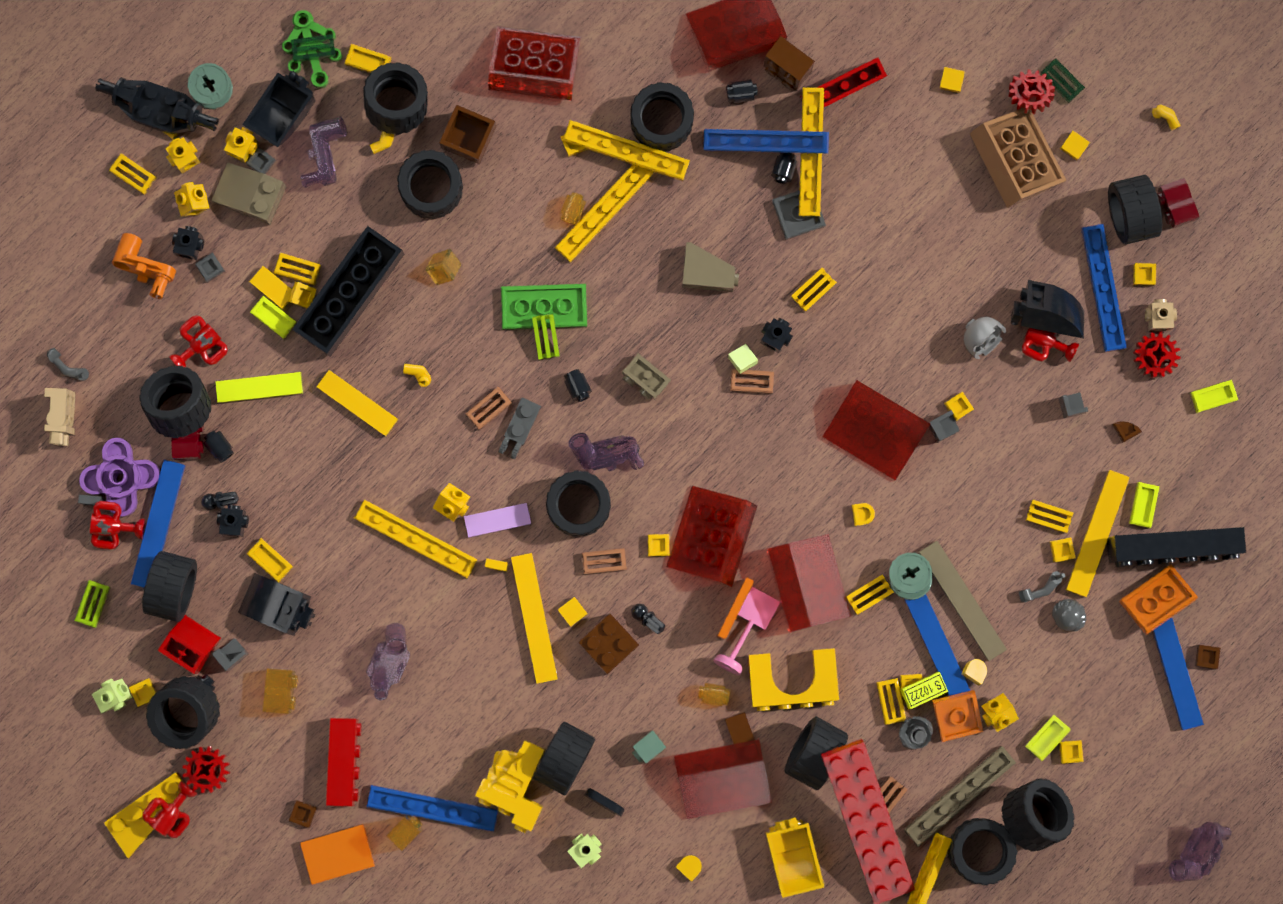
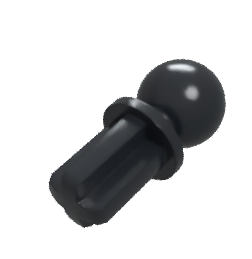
(219, 500)
(640, 612)

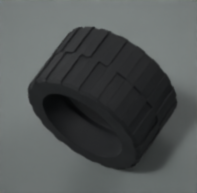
(395, 76)
(668, 92)
(430, 159)
(1135, 209)
(166, 384)
(560, 485)
(169, 586)
(163, 724)
(564, 758)
(805, 758)
(1022, 823)
(1007, 860)

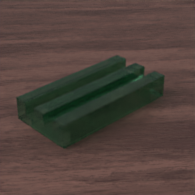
(296, 58)
(1071, 78)

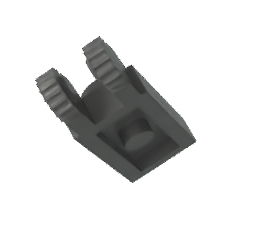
(520, 426)

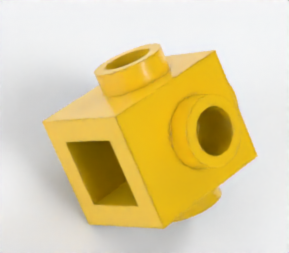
(236, 149)
(182, 154)
(191, 199)
(452, 502)
(999, 712)

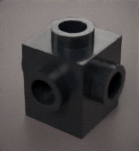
(191, 249)
(771, 340)
(237, 527)

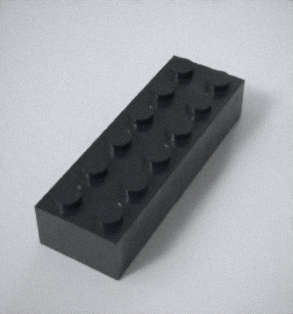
(348, 291)
(1180, 545)

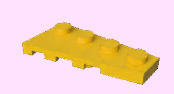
(128, 825)

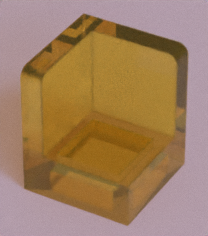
(443, 267)

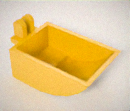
(794, 857)

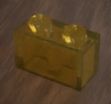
(279, 691)
(405, 832)

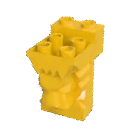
(508, 783)

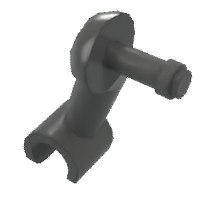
(77, 373)
(1053, 581)

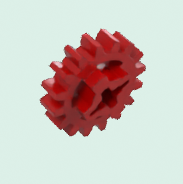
(1031, 89)
(1155, 364)
(212, 777)

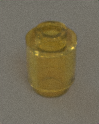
(572, 208)
(714, 694)

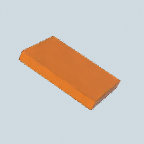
(1158, 599)
(735, 608)
(337, 854)

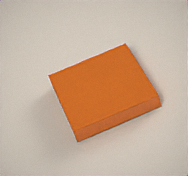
(957, 716)

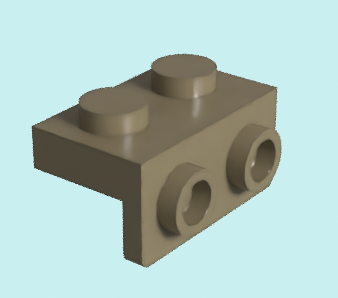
(646, 377)

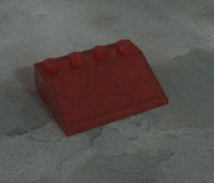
(734, 30)
(534, 63)
(876, 430)
(712, 535)
(808, 583)
(722, 778)

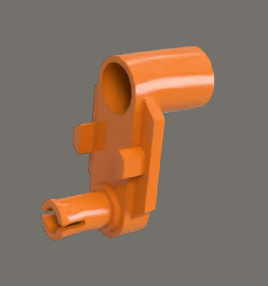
(127, 260)

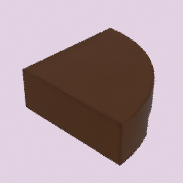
(1126, 430)

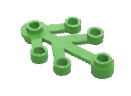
(305, 30)

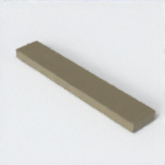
(963, 601)
(959, 796)

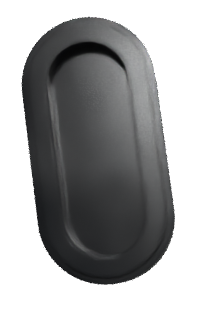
(604, 802)

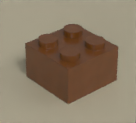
(788, 64)
(468, 134)
(608, 643)

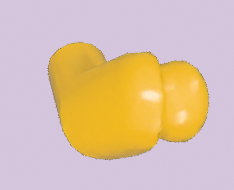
(1168, 114)
(385, 142)
(419, 372)

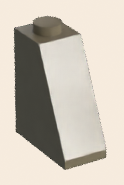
(707, 271)

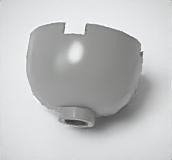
(982, 336)

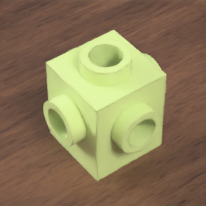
(112, 695)
(581, 857)

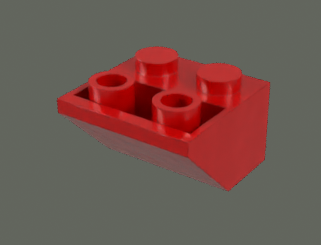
(189, 644)

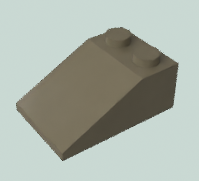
(249, 193)

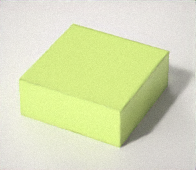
(742, 358)

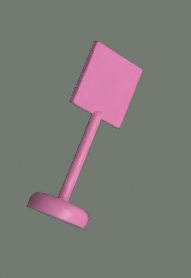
(756, 609)

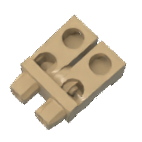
(61, 415)

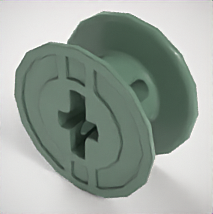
(218, 78)
(916, 566)

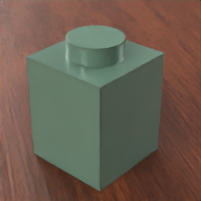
(648, 747)

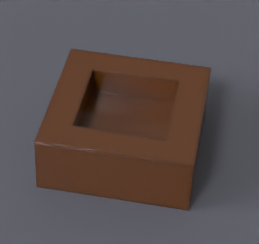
(1207, 656)
(303, 814)

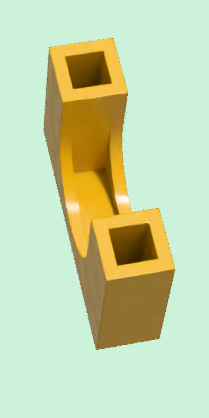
(822, 689)

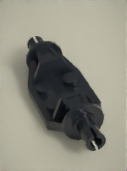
(156, 105)

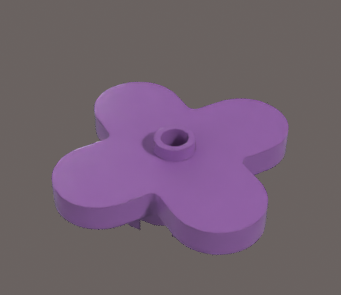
(118, 460)

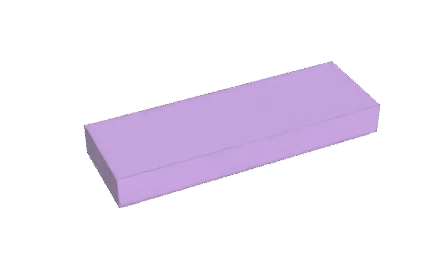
(497, 520)

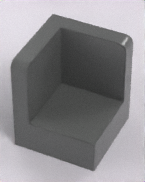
(1072, 405)
(943, 426)
(230, 654)

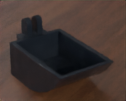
(281, 108)
(1049, 310)
(276, 605)

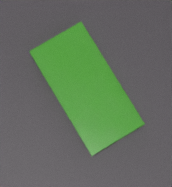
(564, 301)

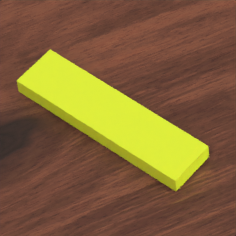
(259, 387)

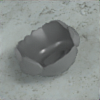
(1069, 615)
(915, 733)

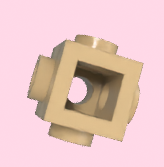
(1161, 322)

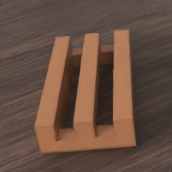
(734, 372)
(502, 397)
(604, 561)
(891, 792)

